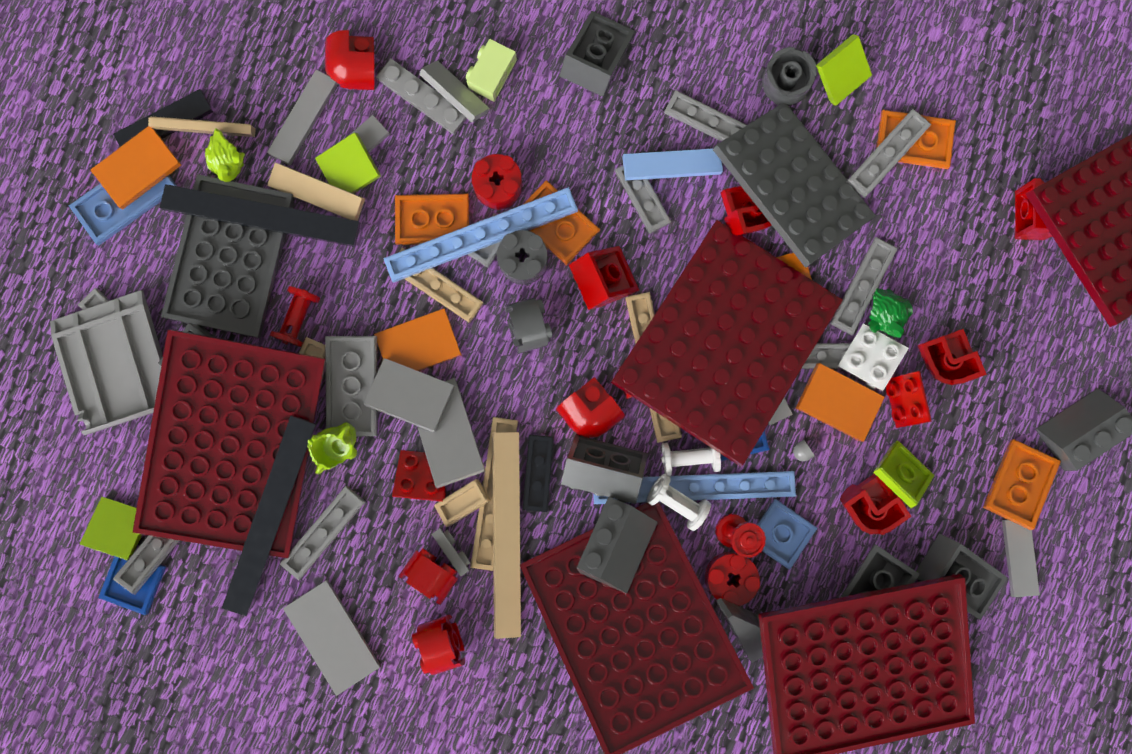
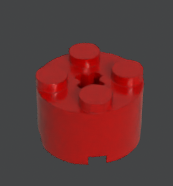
(484, 176)
(429, 576)
(746, 583)
(439, 645)

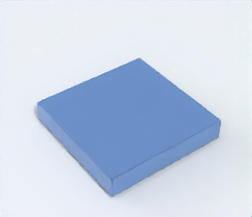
(785, 533)

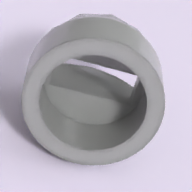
(802, 451)

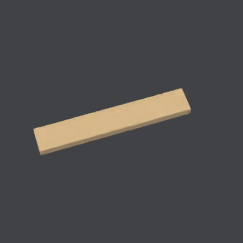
(641, 313)
(483, 543)

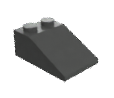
(596, 53)
(952, 558)

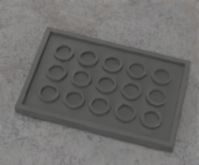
(794, 183)
(225, 268)

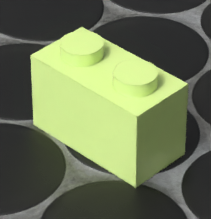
(491, 69)

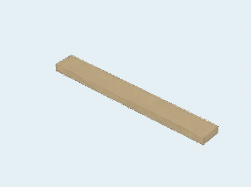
(506, 535)

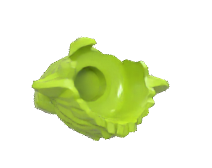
(223, 157)
(332, 446)

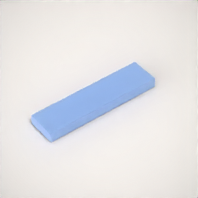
(671, 164)

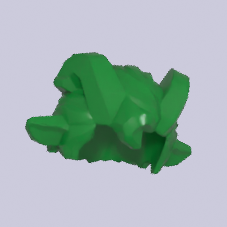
(889, 313)

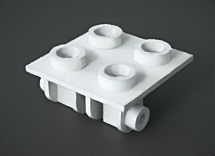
(873, 357)

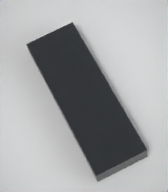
(538, 473)

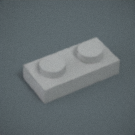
(458, 560)

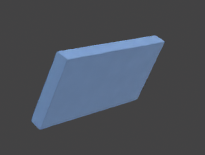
(104, 218)

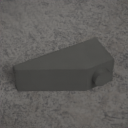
(745, 628)

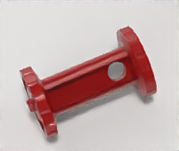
(295, 316)
(744, 537)

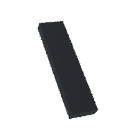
(189, 107)

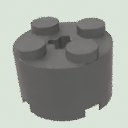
(789, 76)
(511, 249)
(527, 325)

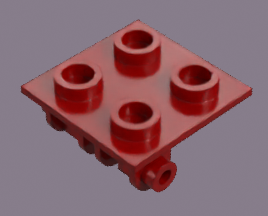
(908, 400)
(415, 478)

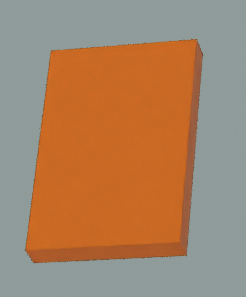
(931, 149)
(135, 167)
(429, 216)
(566, 235)
(420, 342)
(840, 402)
(1022, 484)

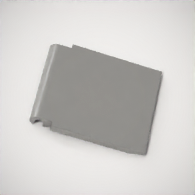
(109, 361)

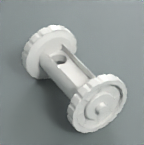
(689, 457)
(693, 511)

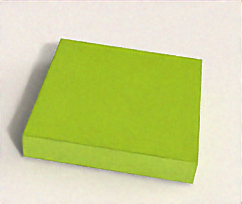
(844, 69)
(348, 165)
(904, 474)
(112, 529)

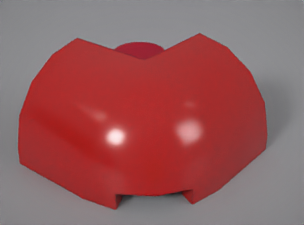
(350, 60)
(742, 212)
(952, 359)
(590, 410)
(874, 506)

